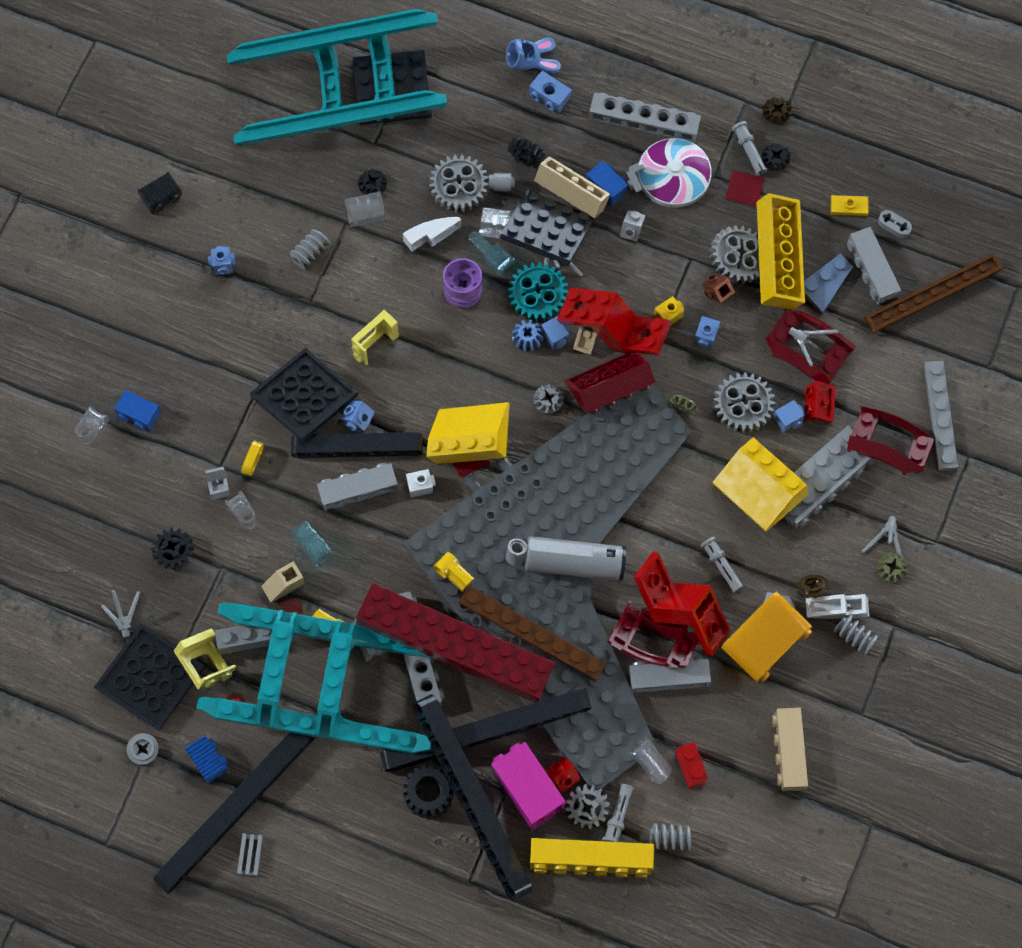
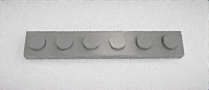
(940, 416)

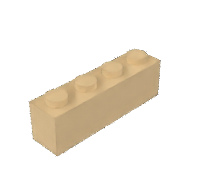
(571, 187)
(790, 749)

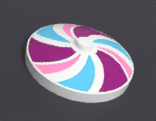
(674, 172)

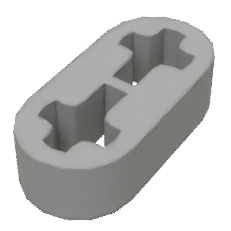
(894, 224)

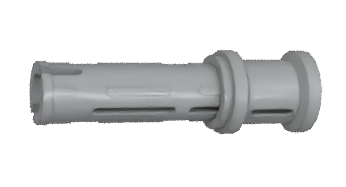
(746, 141)
(717, 556)
(616, 823)

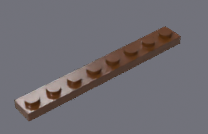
(933, 293)
(532, 633)

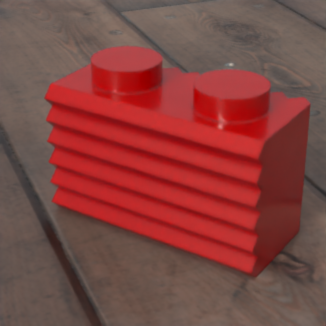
(691, 765)

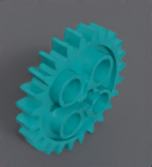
(541, 307)

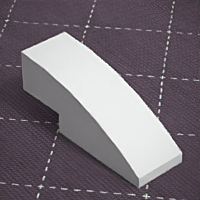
(431, 232)
(837, 606)

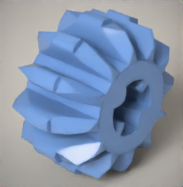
(527, 342)

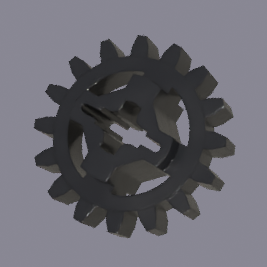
(526, 152)
(165, 552)

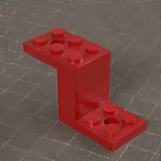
(614, 321)
(682, 603)

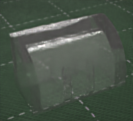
(365, 209)
(493, 222)
(652, 761)

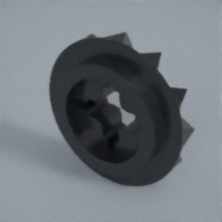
(776, 164)
(366, 188)

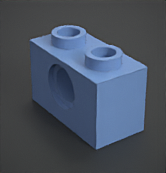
(546, 83)

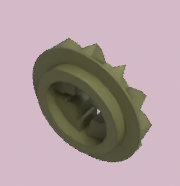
(683, 403)
(884, 571)

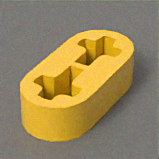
(252, 458)

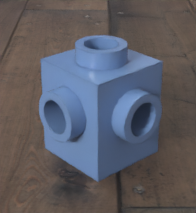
(221, 260)
(357, 415)

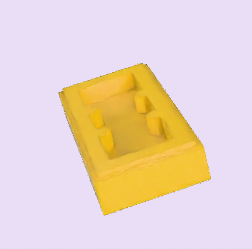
(849, 205)

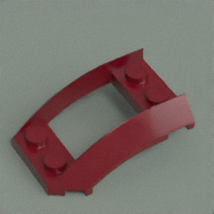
(830, 362)
(862, 441)
(628, 624)

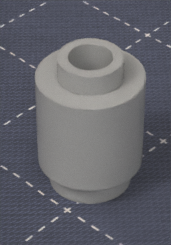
(501, 182)

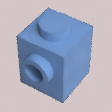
(706, 332)
(555, 333)
(789, 416)

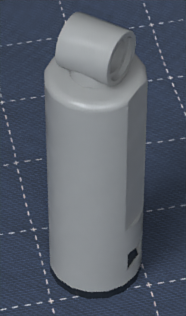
(568, 557)

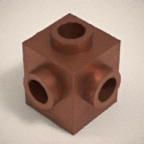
(718, 288)

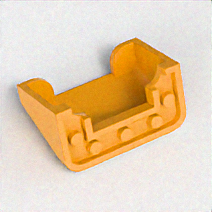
(766, 636)

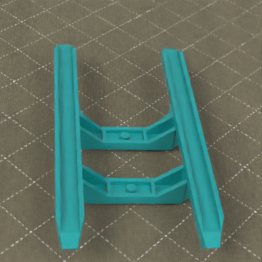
(321, 44)
(328, 722)

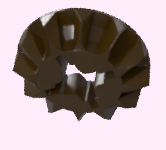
(776, 117)
(809, 582)

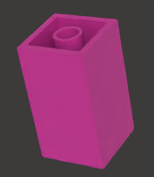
(527, 785)

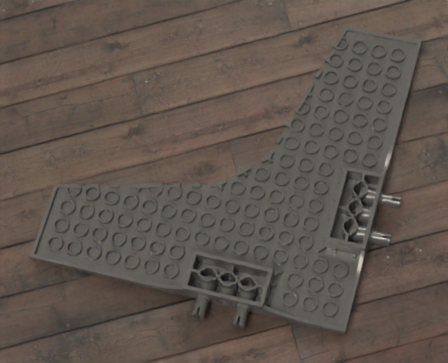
(571, 492)

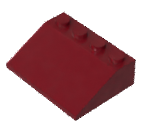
(610, 381)

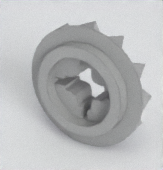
(545, 406)
(142, 739)

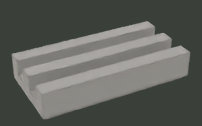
(252, 837)

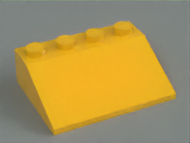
(469, 434)
(760, 484)

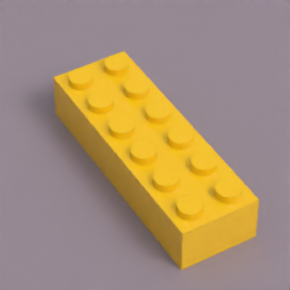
(780, 252)
(591, 857)

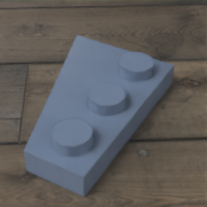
(824, 283)

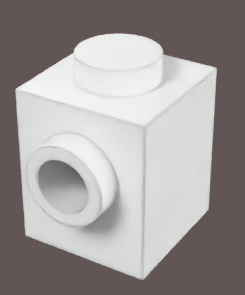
(420, 483)

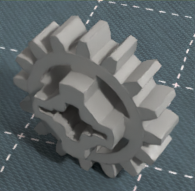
(595, 802)

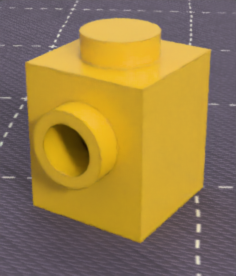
(670, 310)

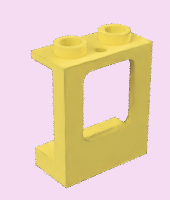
(383, 324)
(198, 646)

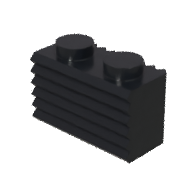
(160, 193)

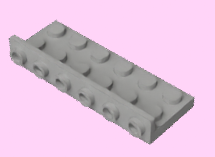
(827, 474)

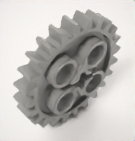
(461, 197)
(722, 251)
(748, 418)

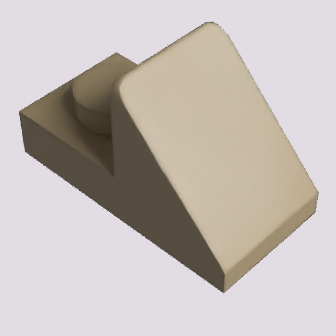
(585, 340)

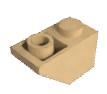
(283, 582)

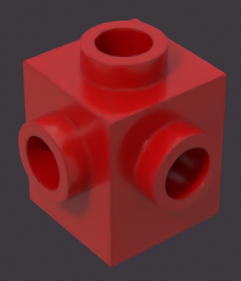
(563, 774)

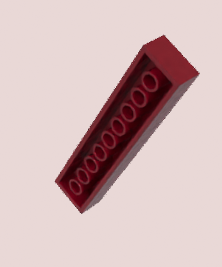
(454, 643)

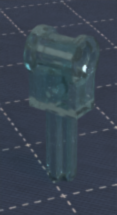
(493, 255)

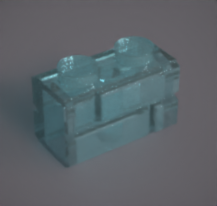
(311, 543)

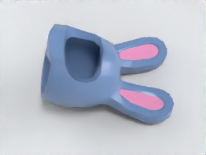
(525, 55)

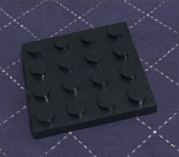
(408, 77)
(547, 227)
(303, 394)
(147, 678)

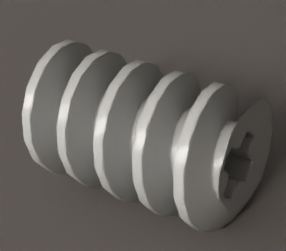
(308, 248)
(856, 634)
(670, 836)

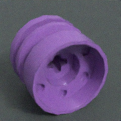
(462, 283)

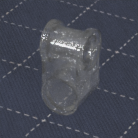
(91, 422)
(240, 508)

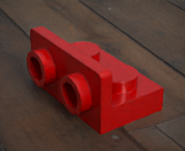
(819, 402)

